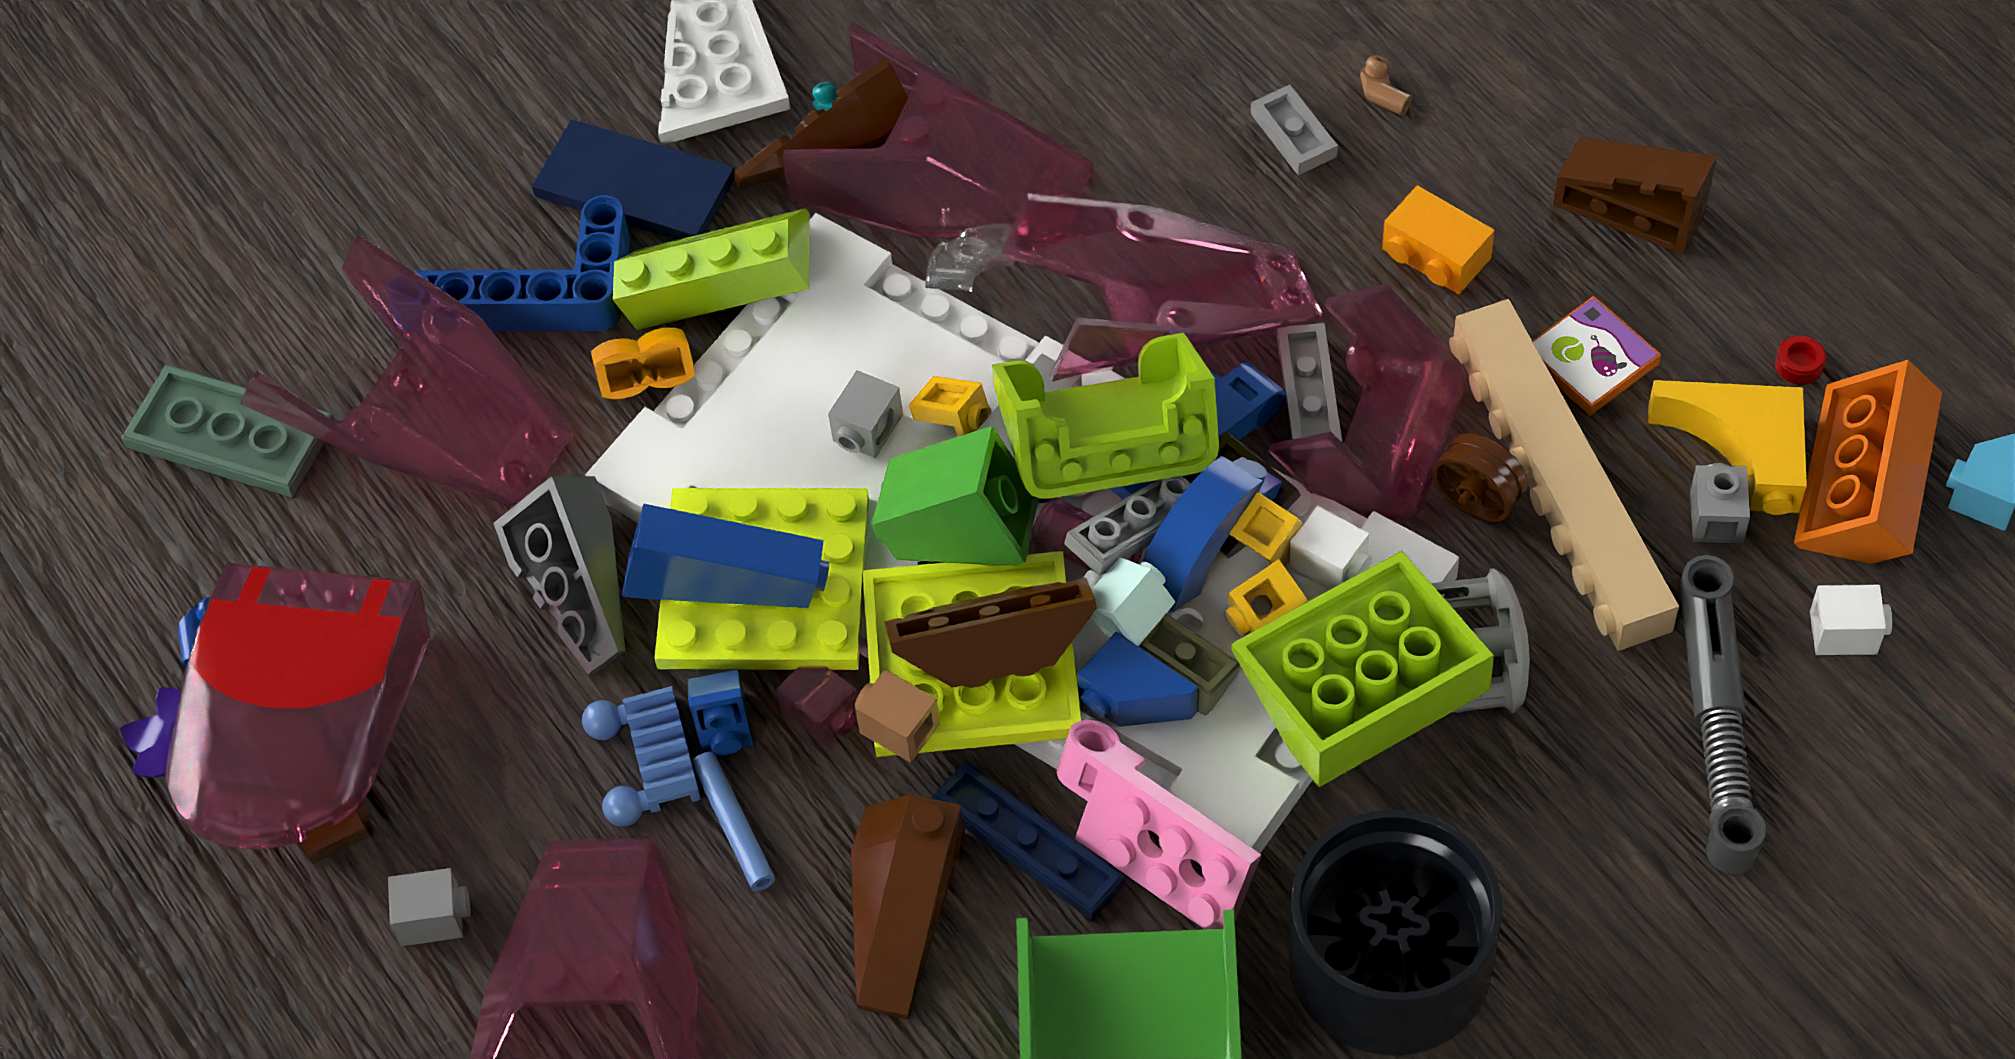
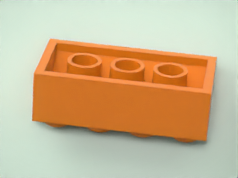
(1870, 465)

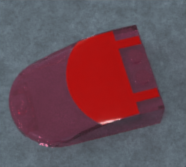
(291, 700)

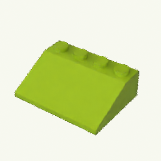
(1363, 667)

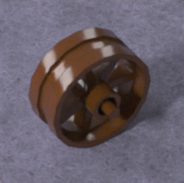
(1480, 477)

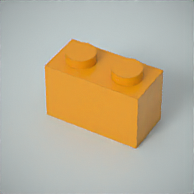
(1437, 240)

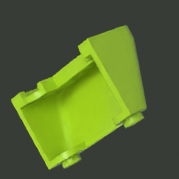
(1111, 429)

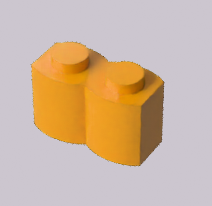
(654, 360)

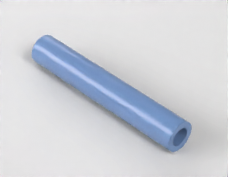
(733, 821)

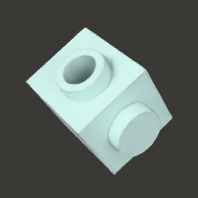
(1131, 600)

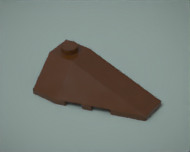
(857, 120)
(898, 892)

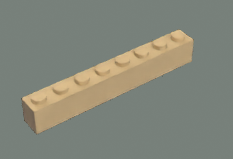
(1564, 476)

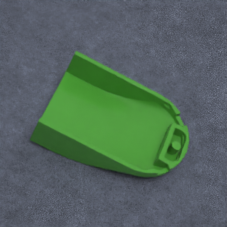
(1129, 994)

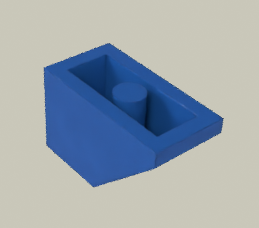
(1134, 686)

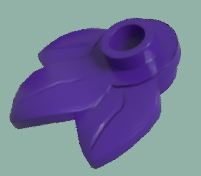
(153, 735)

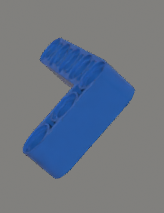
(550, 298)

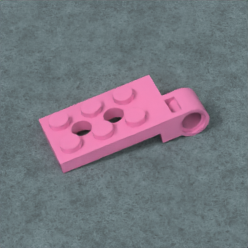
(1128, 805)

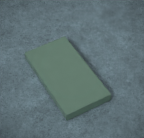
(208, 429)

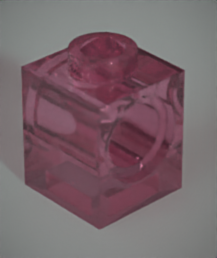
(819, 702)

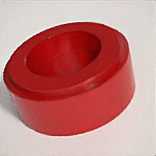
(1800, 360)

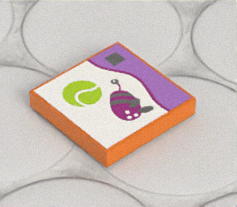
(1594, 355)

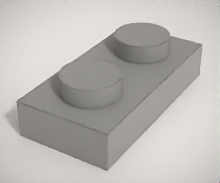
(1294, 129)

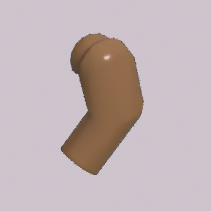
(1378, 87)

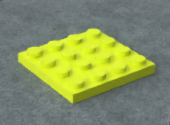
(776, 636)
(1006, 707)

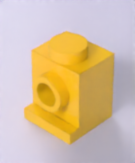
(1270, 584)

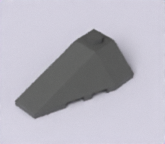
(567, 554)

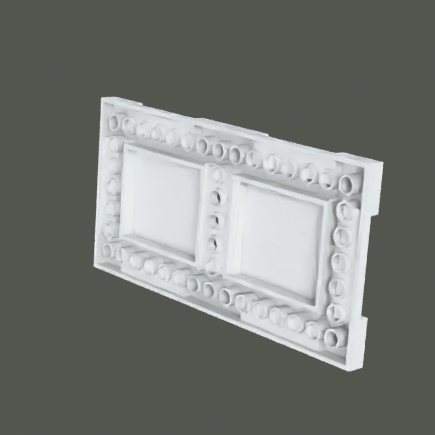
(763, 422)

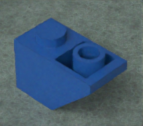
(720, 712)

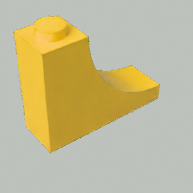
(1749, 428)

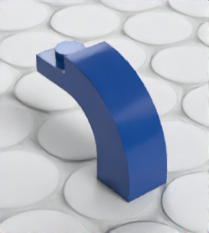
(1202, 522)

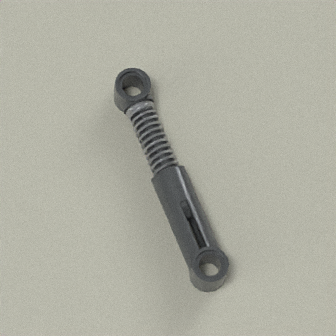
(1720, 711)

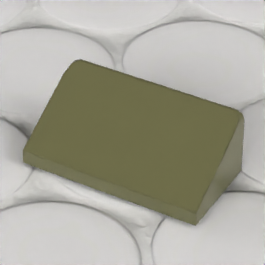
(1192, 659)

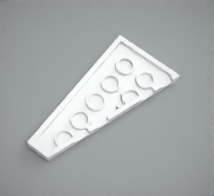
(716, 69)

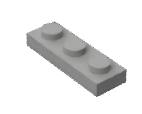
(1308, 380)

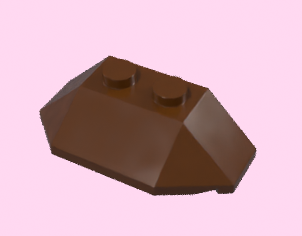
(994, 633)

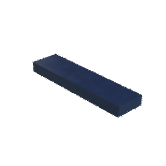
(1031, 841)

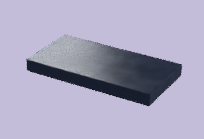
(654, 183)

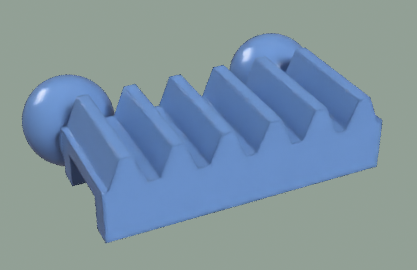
(658, 748)

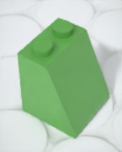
(956, 503)

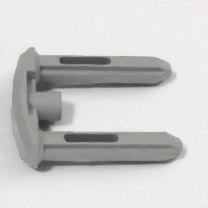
(1505, 639)

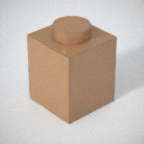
(896, 715)

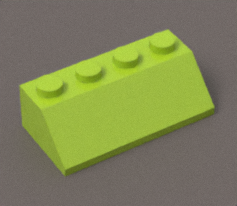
(714, 270)

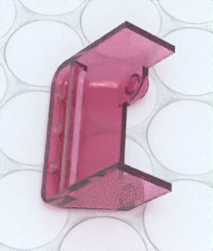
(1400, 419)

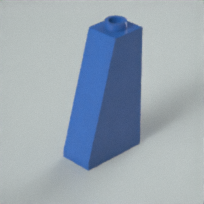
(721, 561)

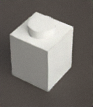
(1329, 549)
(1849, 619)

